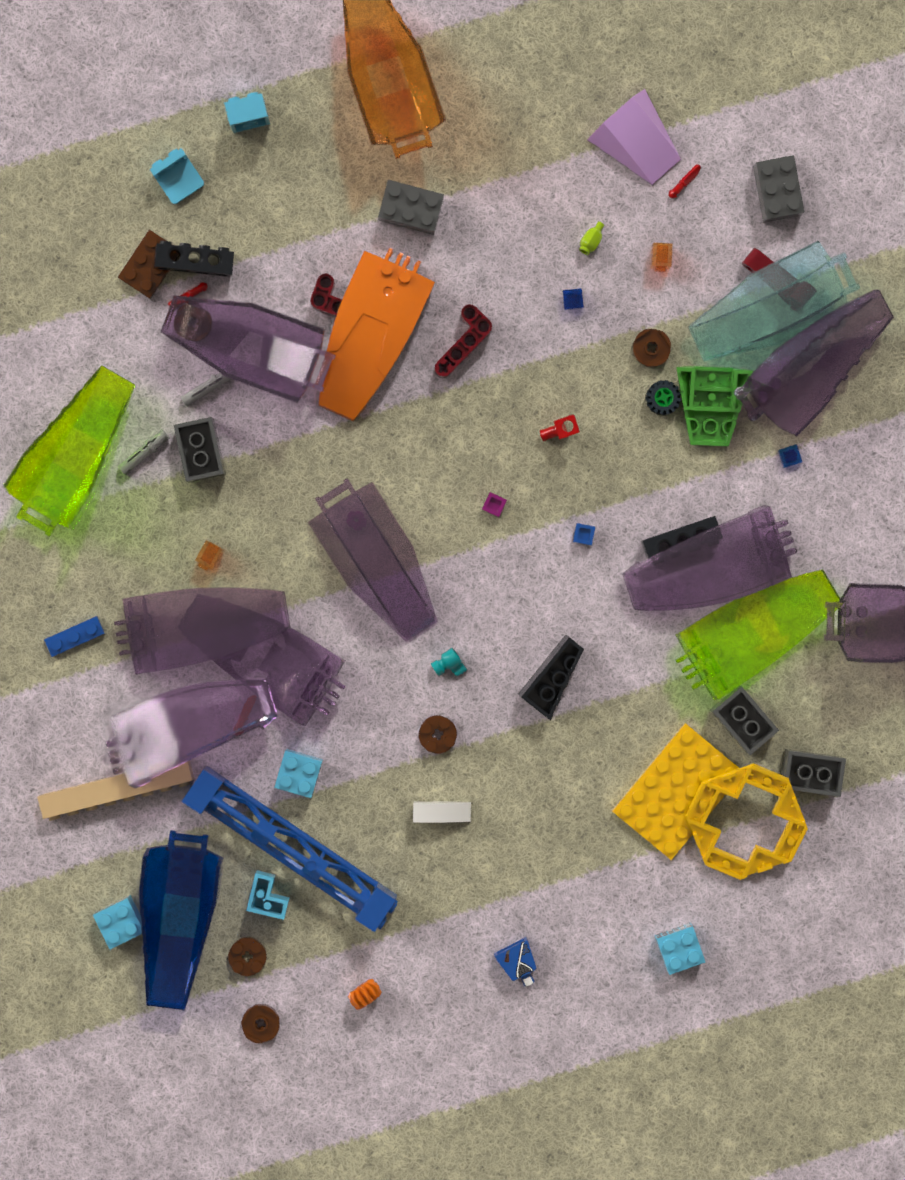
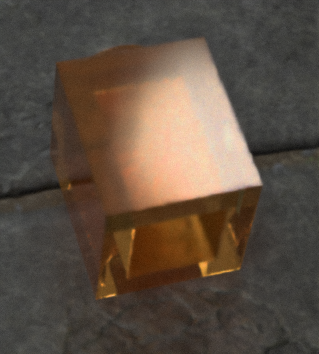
(661, 256)
(209, 555)

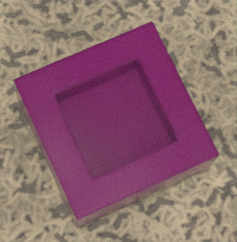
(494, 504)

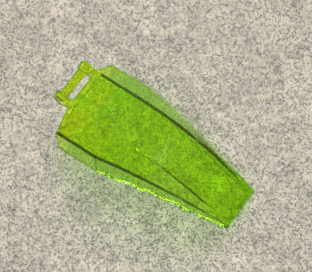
(68, 459)

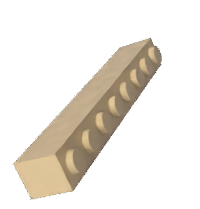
(107, 791)

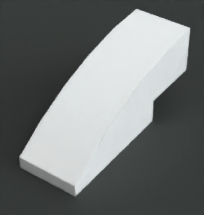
(441, 812)

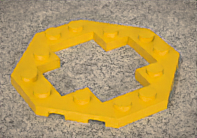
(732, 785)

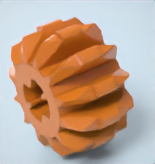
(364, 994)

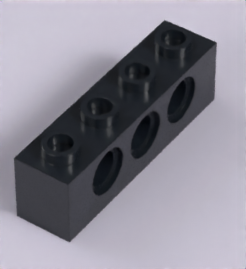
(163, 262)
(651, 544)

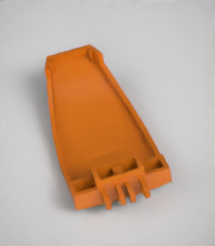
(371, 330)

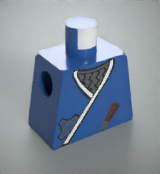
(517, 961)

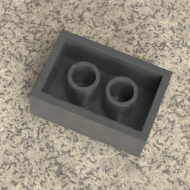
(778, 188)
(411, 207)
(199, 449)
(744, 720)
(814, 772)

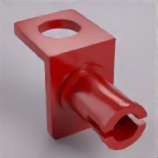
(559, 429)

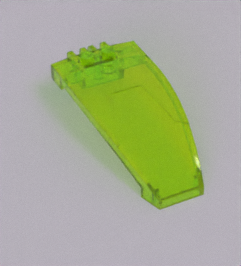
(753, 631)

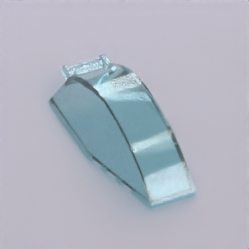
(773, 303)

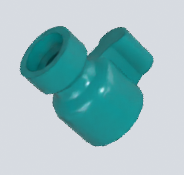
(451, 661)

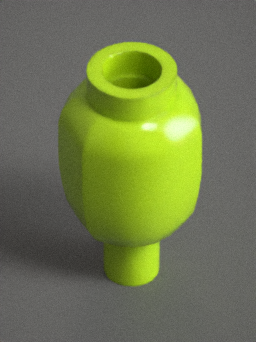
(591, 239)

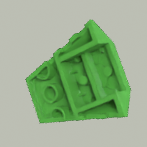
(711, 402)

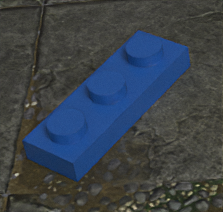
(74, 636)

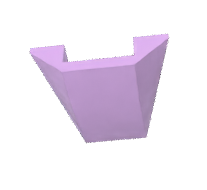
(637, 139)

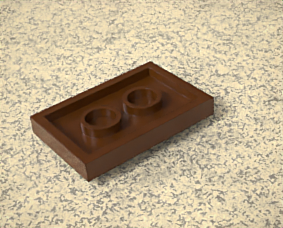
(139, 269)

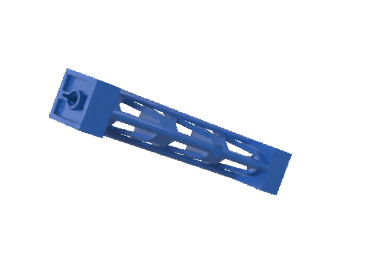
(368, 906)

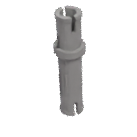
(188, 397)
(148, 448)

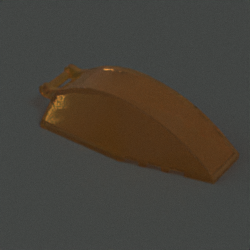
(389, 76)

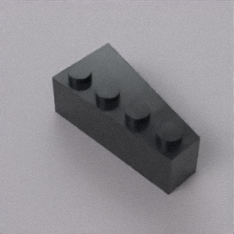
(552, 677)

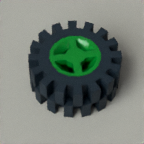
(666, 392)

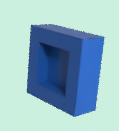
(584, 534)

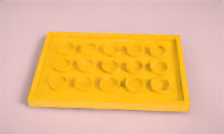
(666, 789)

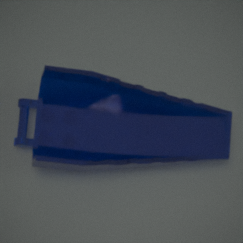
(176, 912)

